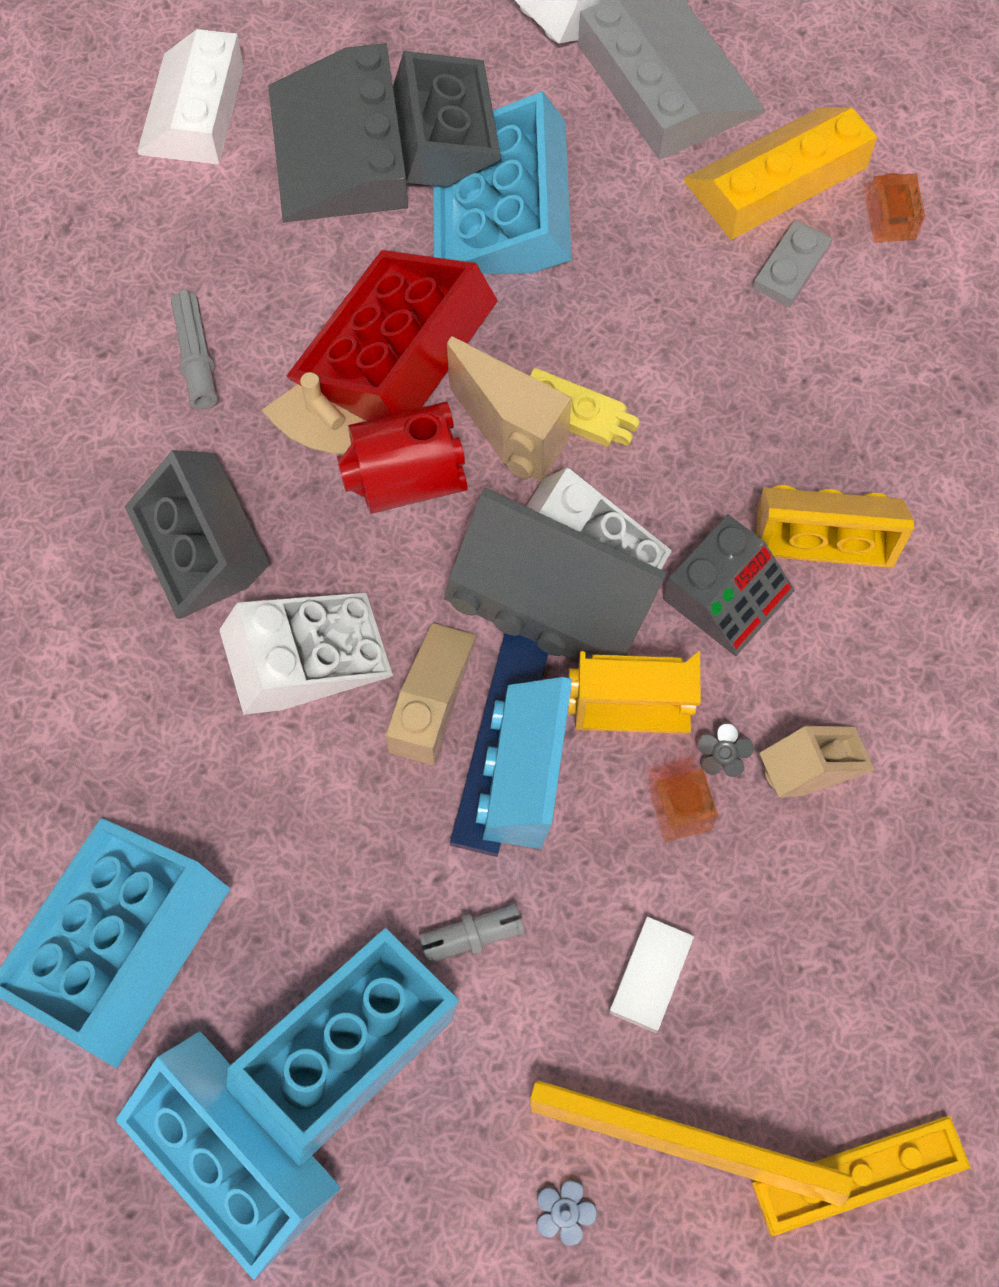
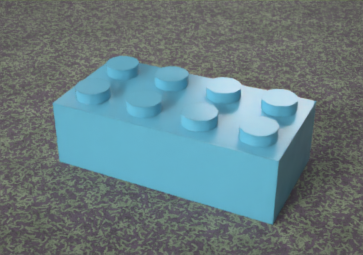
(341, 1046)

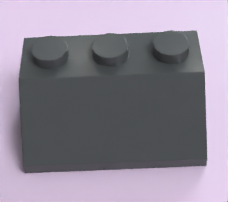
(444, 118)
(195, 532)

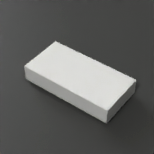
(651, 975)

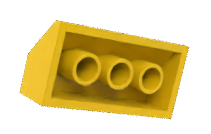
(783, 168)

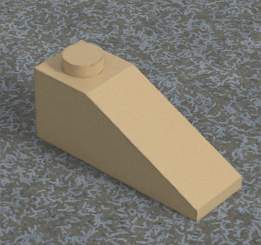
(430, 694)

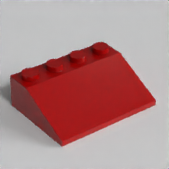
(392, 332)

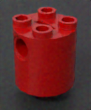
(404, 458)

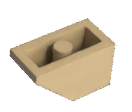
(815, 760)

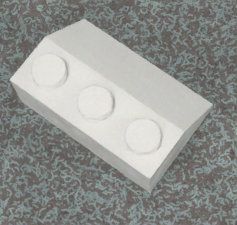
(194, 98)

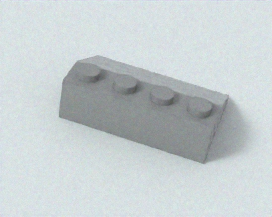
(665, 71)

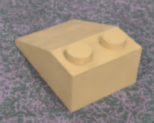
(514, 412)

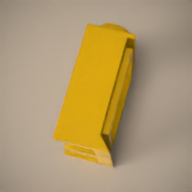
(635, 693)

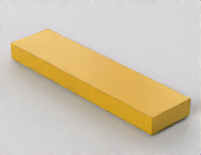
(877, 1172)

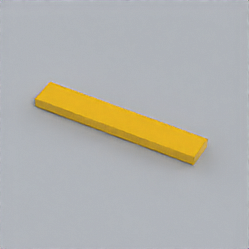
(691, 1143)

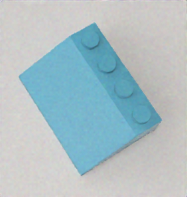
(518, 208)
(110, 940)

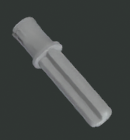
(195, 363)

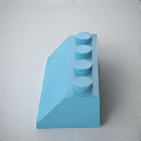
(222, 1157)

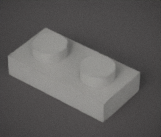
(792, 263)

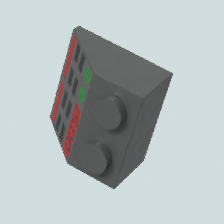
(729, 585)

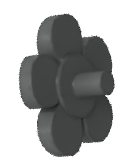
(724, 751)

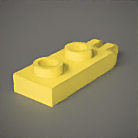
(592, 413)

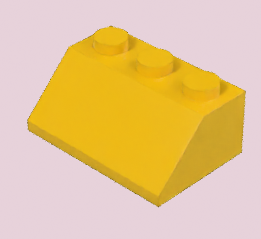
(833, 526)

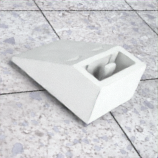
(581, 507)
(302, 649)

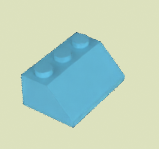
(525, 762)

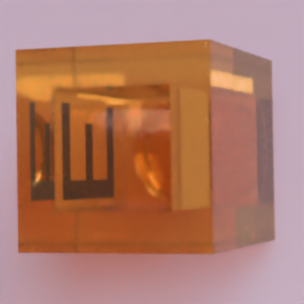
(895, 207)
(684, 805)

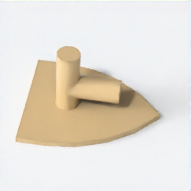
(311, 418)

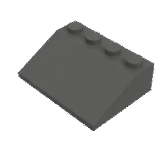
(338, 137)
(549, 581)

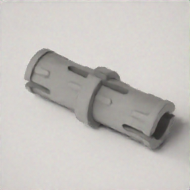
(471, 934)

